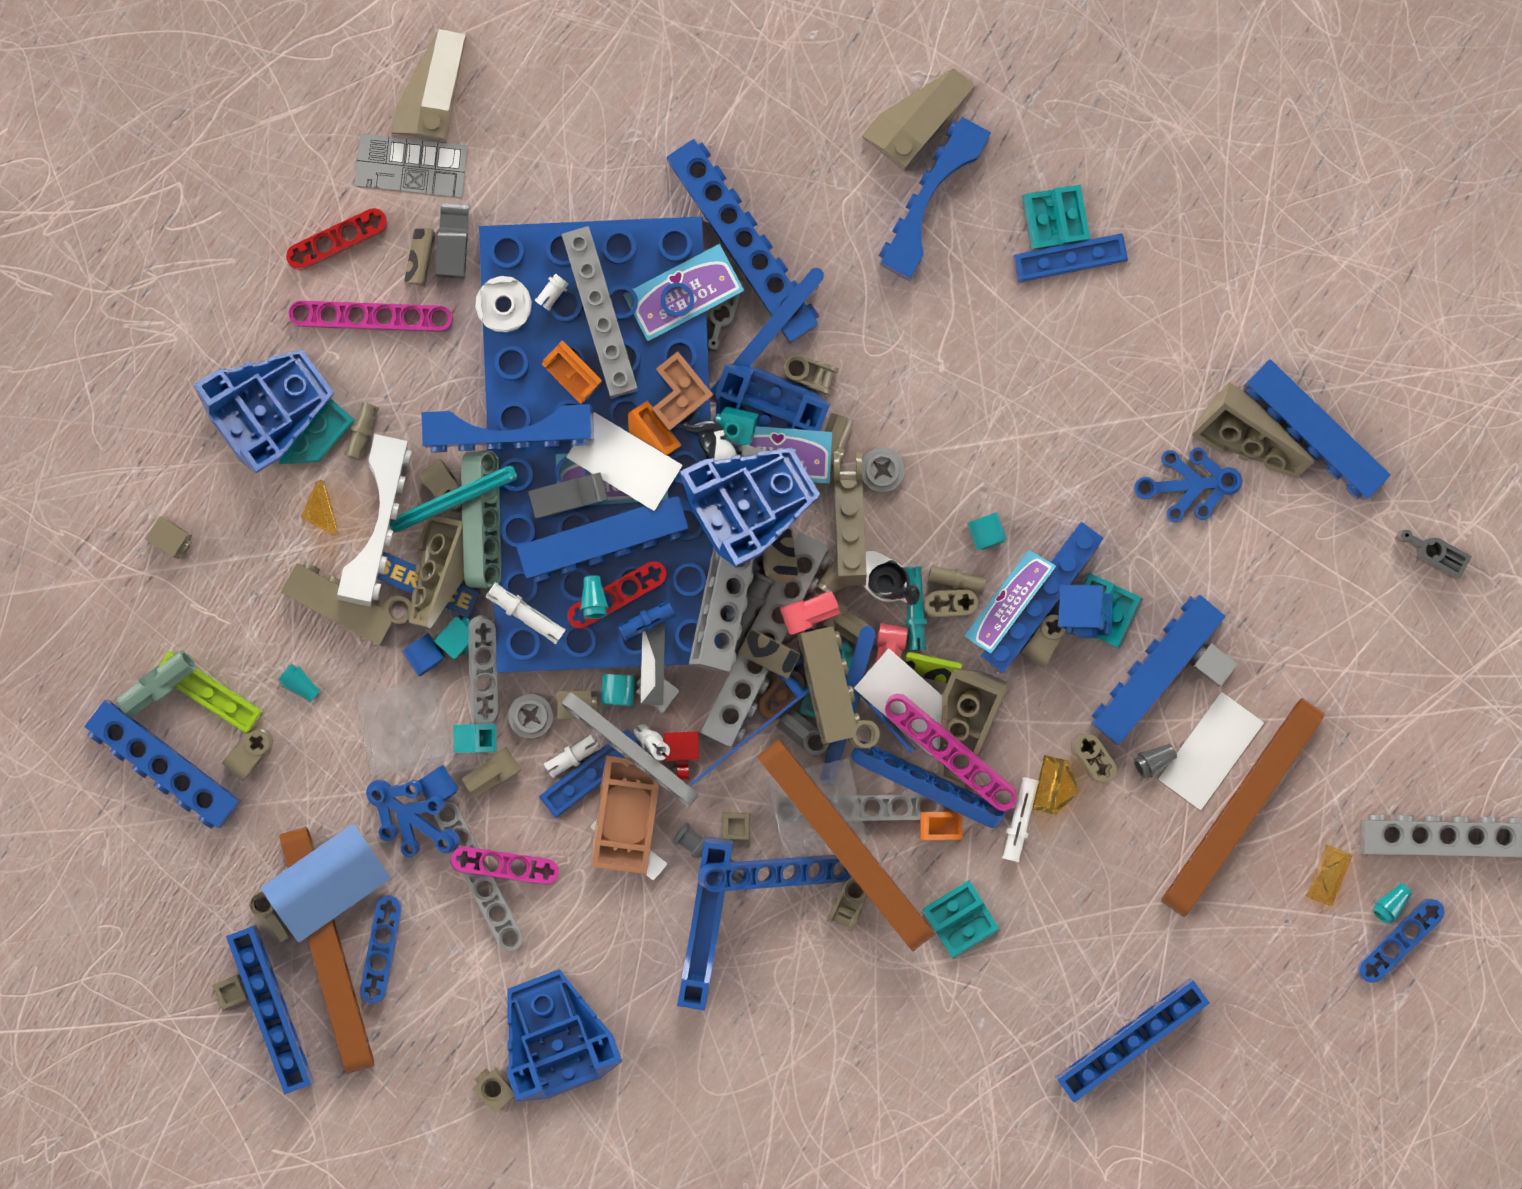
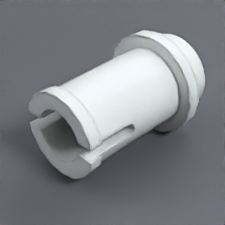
(553, 290)

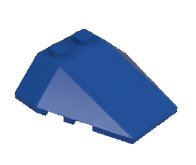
(774, 399)
(264, 405)
(748, 500)
(554, 1039)

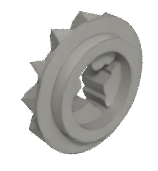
(881, 456)
(517, 718)

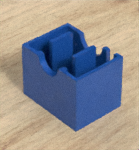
(1085, 610)

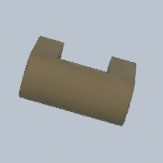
(958, 611)
(1094, 749)

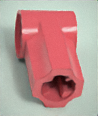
(803, 614)
(891, 637)

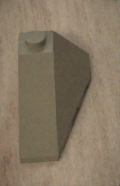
(430, 94)
(912, 123)
(1243, 427)
(439, 570)
(967, 713)

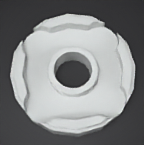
(498, 288)

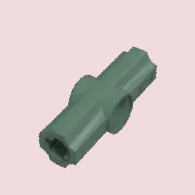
(156, 683)

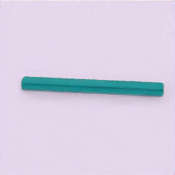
(453, 498)

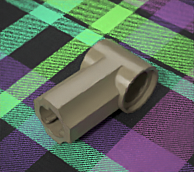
(840, 428)
(845, 623)
(496, 769)
(270, 921)

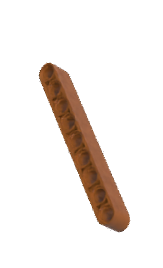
(1242, 807)
(845, 845)
(333, 973)

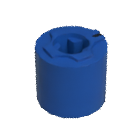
(423, 655)
(438, 784)

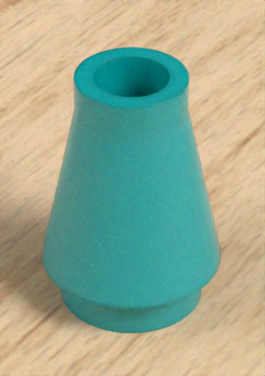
(593, 598)
(297, 682)
(1392, 903)

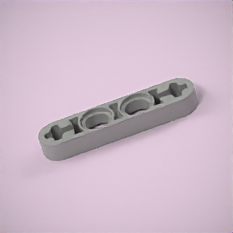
(479, 670)

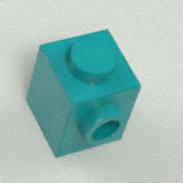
(738, 425)
(455, 638)
(474, 738)

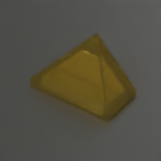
(319, 509)
(1055, 786)
(1329, 875)

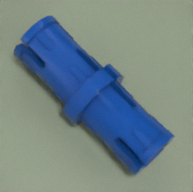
(646, 620)

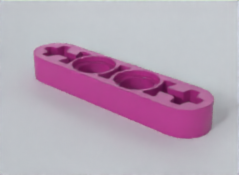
(504, 865)

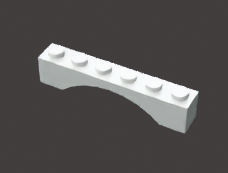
(360, 575)

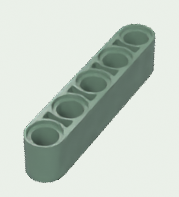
(481, 523)

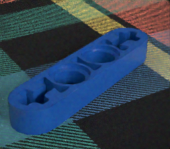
(1404, 944)
(383, 949)

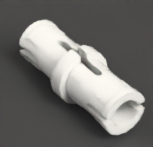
(651, 742)
(572, 756)

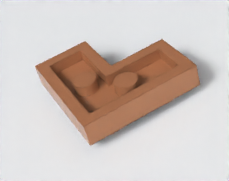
(687, 393)

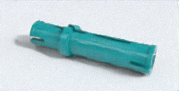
(916, 621)

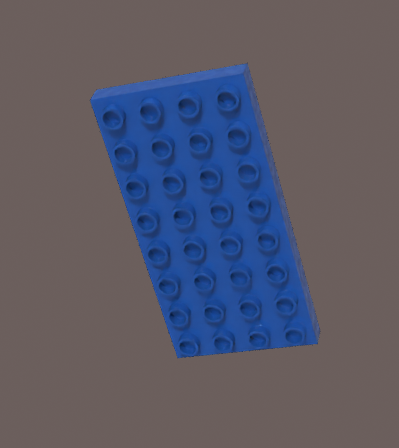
(525, 393)

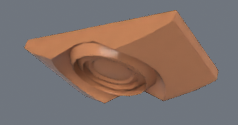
(624, 817)

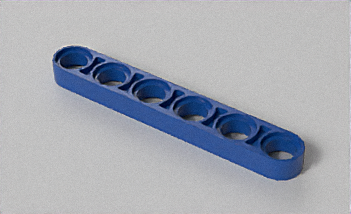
(928, 785)
(775, 878)

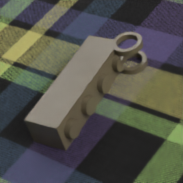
(849, 524)
(321, 596)
(829, 688)

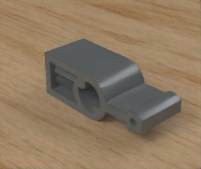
(452, 241)
(731, 306)
(568, 495)
(1446, 554)

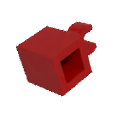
(683, 747)

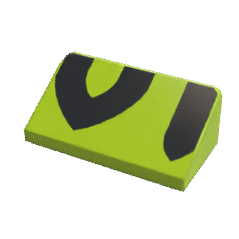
(931, 667)

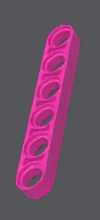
(370, 320)
(948, 754)

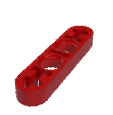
(335, 235)
(616, 593)

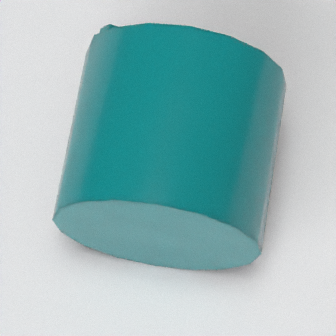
(987, 531)
(618, 689)

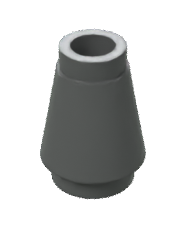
(1154, 760)

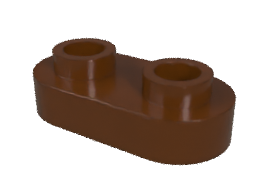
(780, 694)

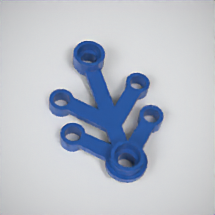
(1192, 484)
(408, 816)

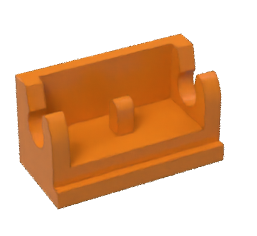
(572, 372)

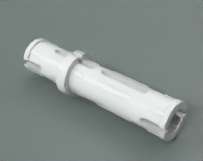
(522, 611)
(1028, 787)

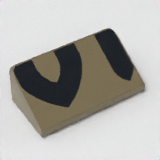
(419, 256)
(780, 559)
(769, 653)

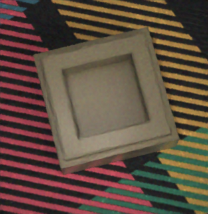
(736, 826)
(230, 992)

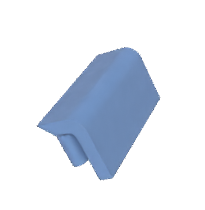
(325, 883)

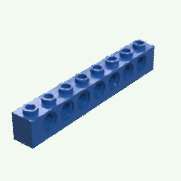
(681, 162)

